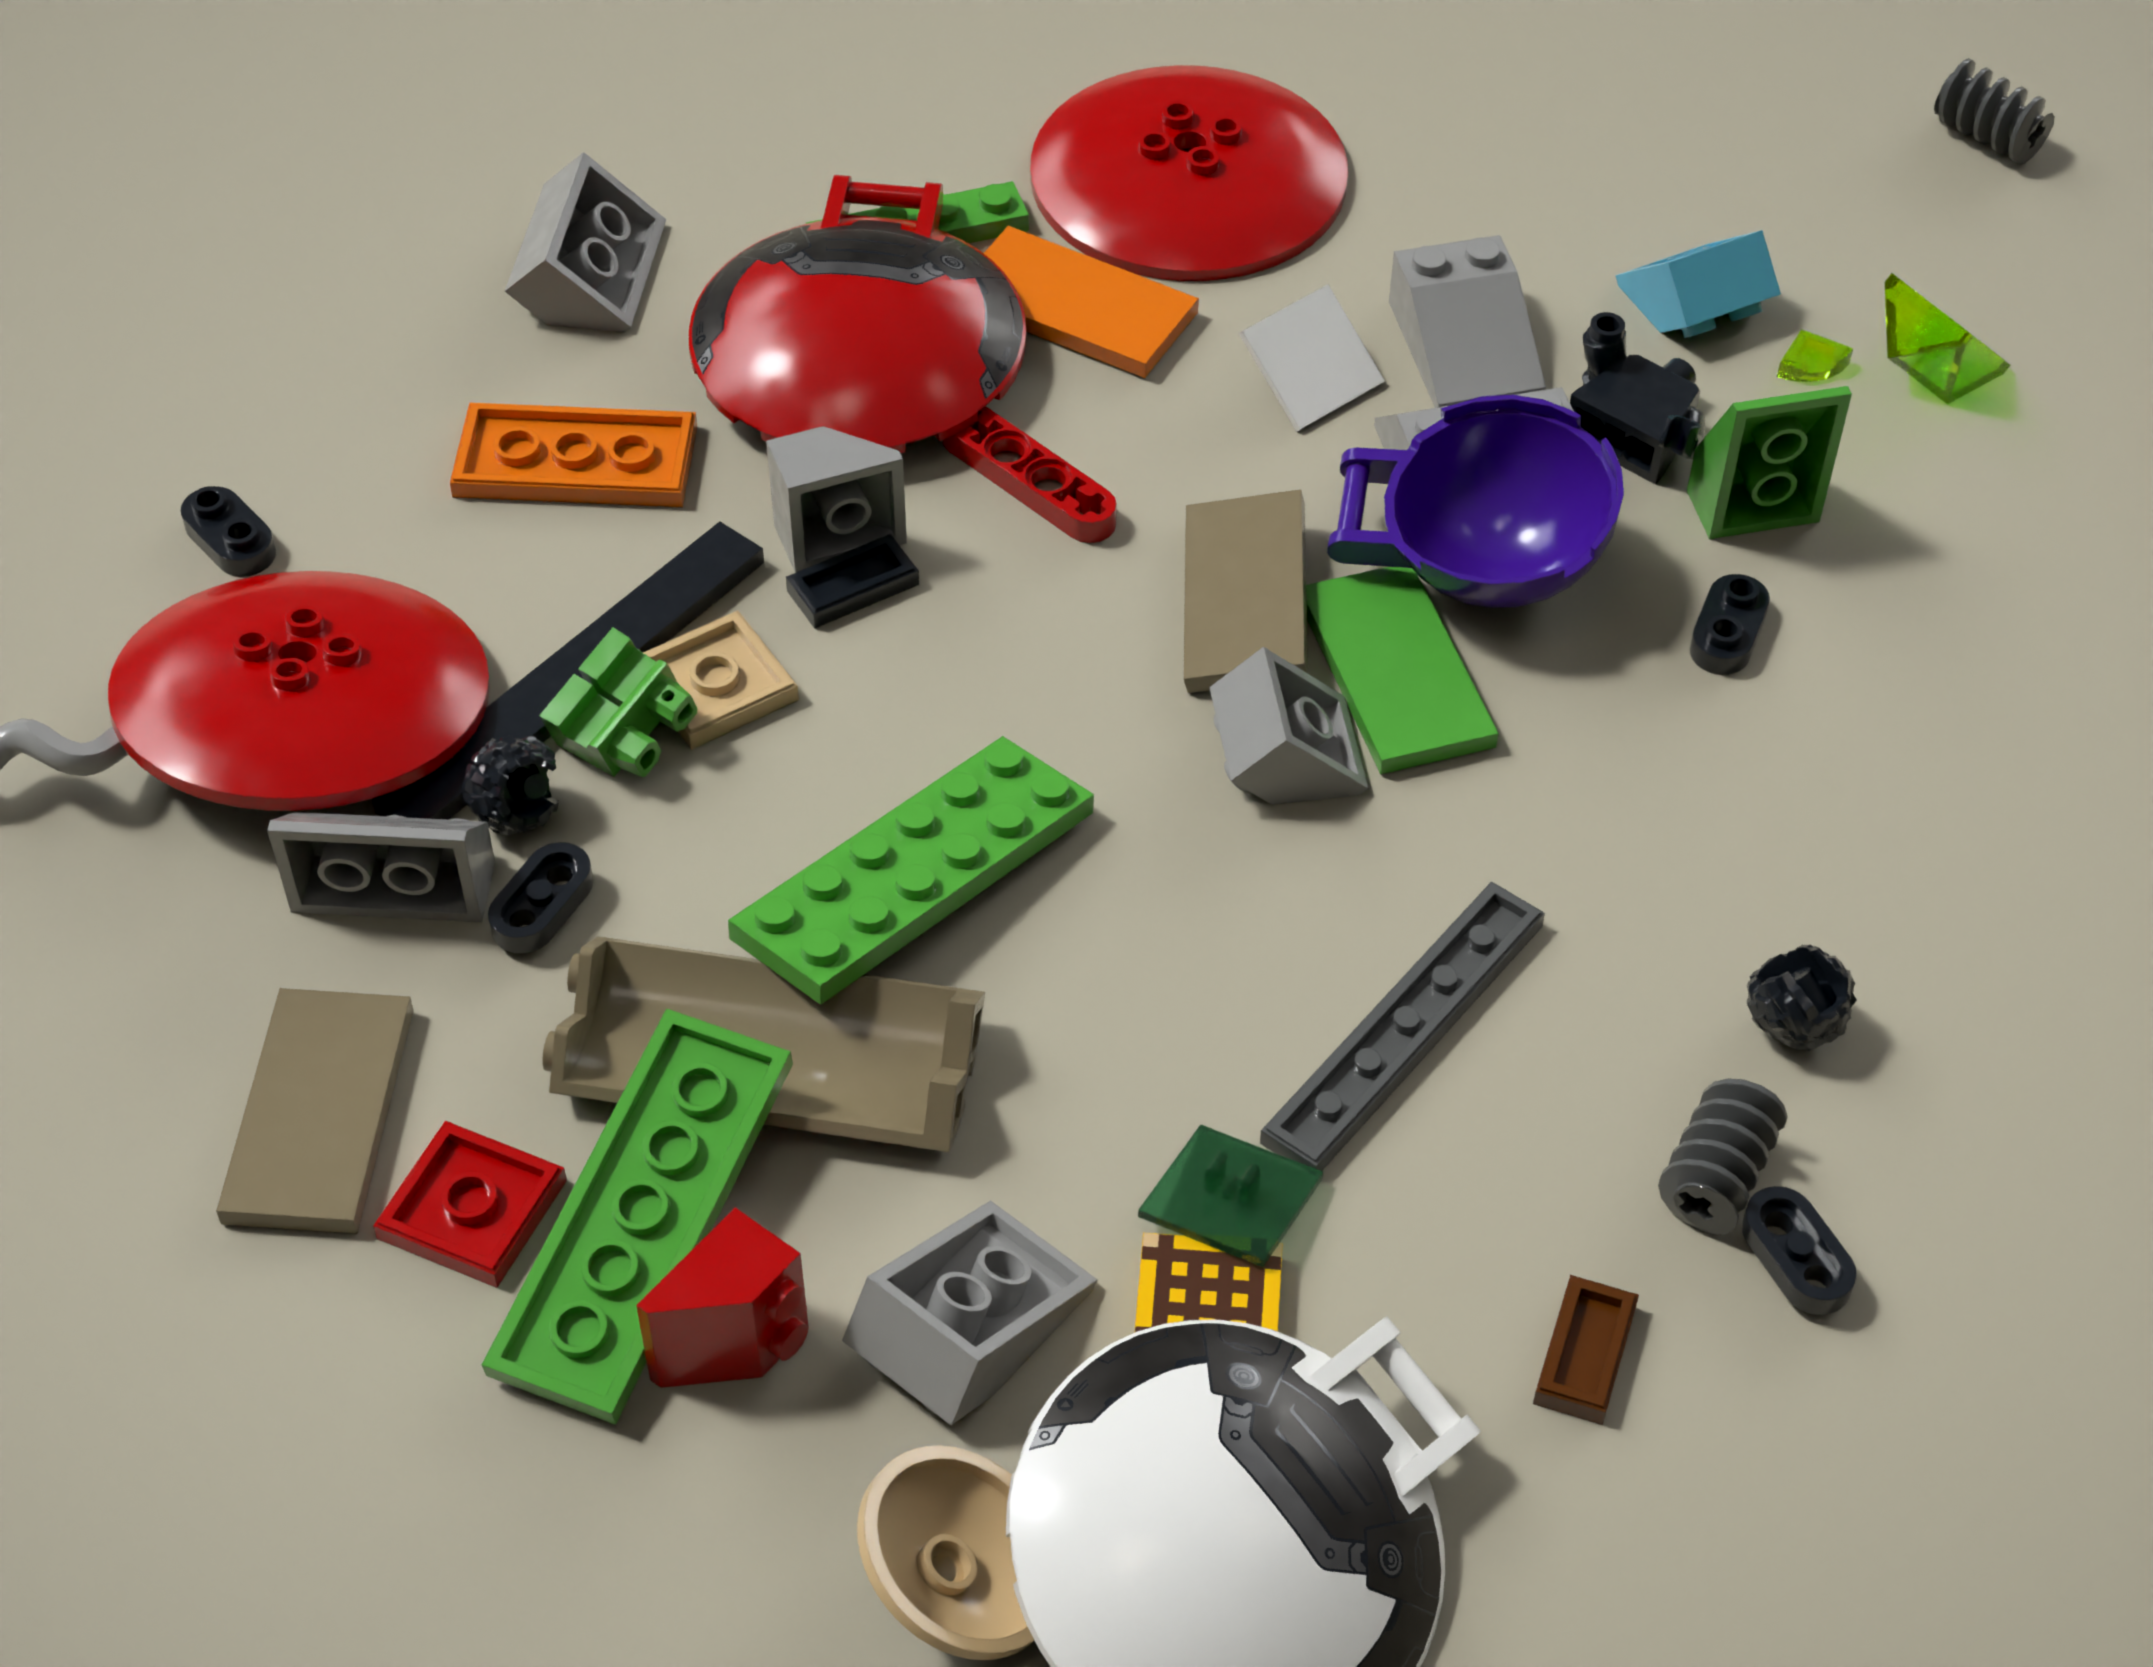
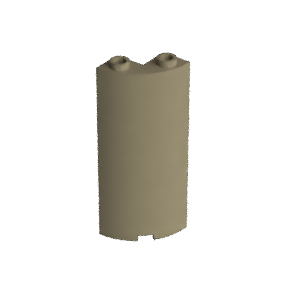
(867, 1063)

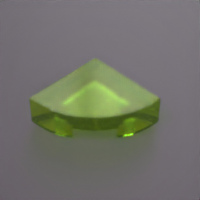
(1813, 358)

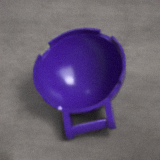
(1487, 502)

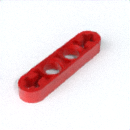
(1036, 464)

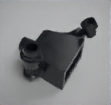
(1635, 403)

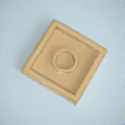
(727, 675)

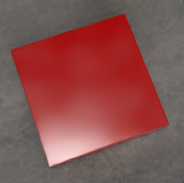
(470, 1203)

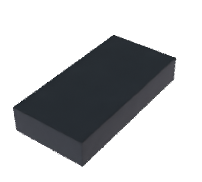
(852, 580)

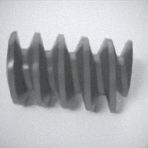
(1992, 114)
(1722, 1154)

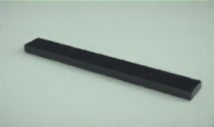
(646, 615)

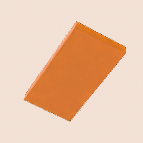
(1092, 303)
(574, 454)

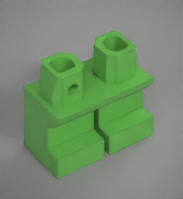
(617, 707)

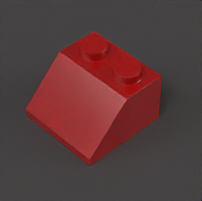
(725, 1308)

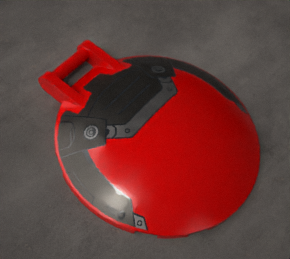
(859, 325)

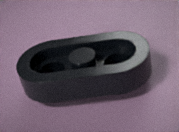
(228, 531)
(1729, 624)
(535, 900)
(1802, 1254)

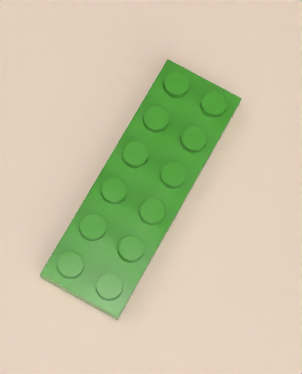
(910, 869)
(637, 1213)

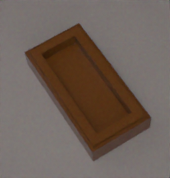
(1586, 1349)

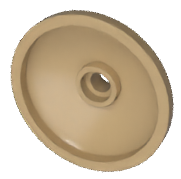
(941, 1551)

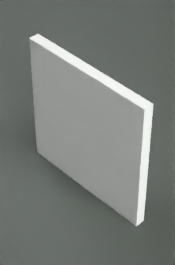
(1311, 357)

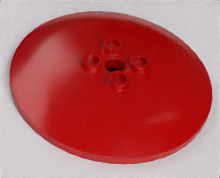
(1245, 198)
(235, 716)

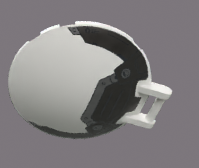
(1232, 1505)

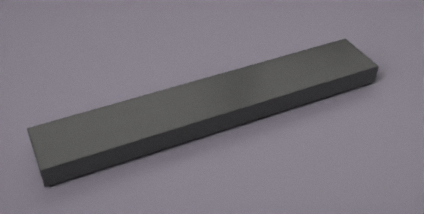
(1402, 1028)

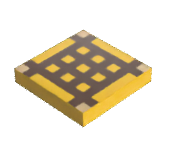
(1198, 1282)

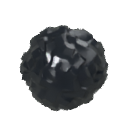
(511, 784)
(1802, 997)

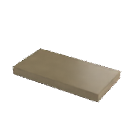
(1244, 584)
(316, 1111)

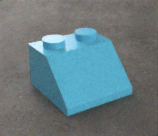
(1704, 284)

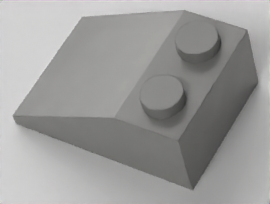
(1465, 320)
(965, 1310)

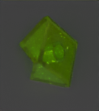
(1935, 346)

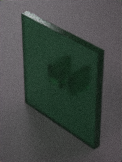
(1231, 1195)

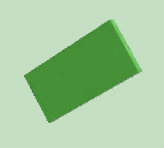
(1398, 669)

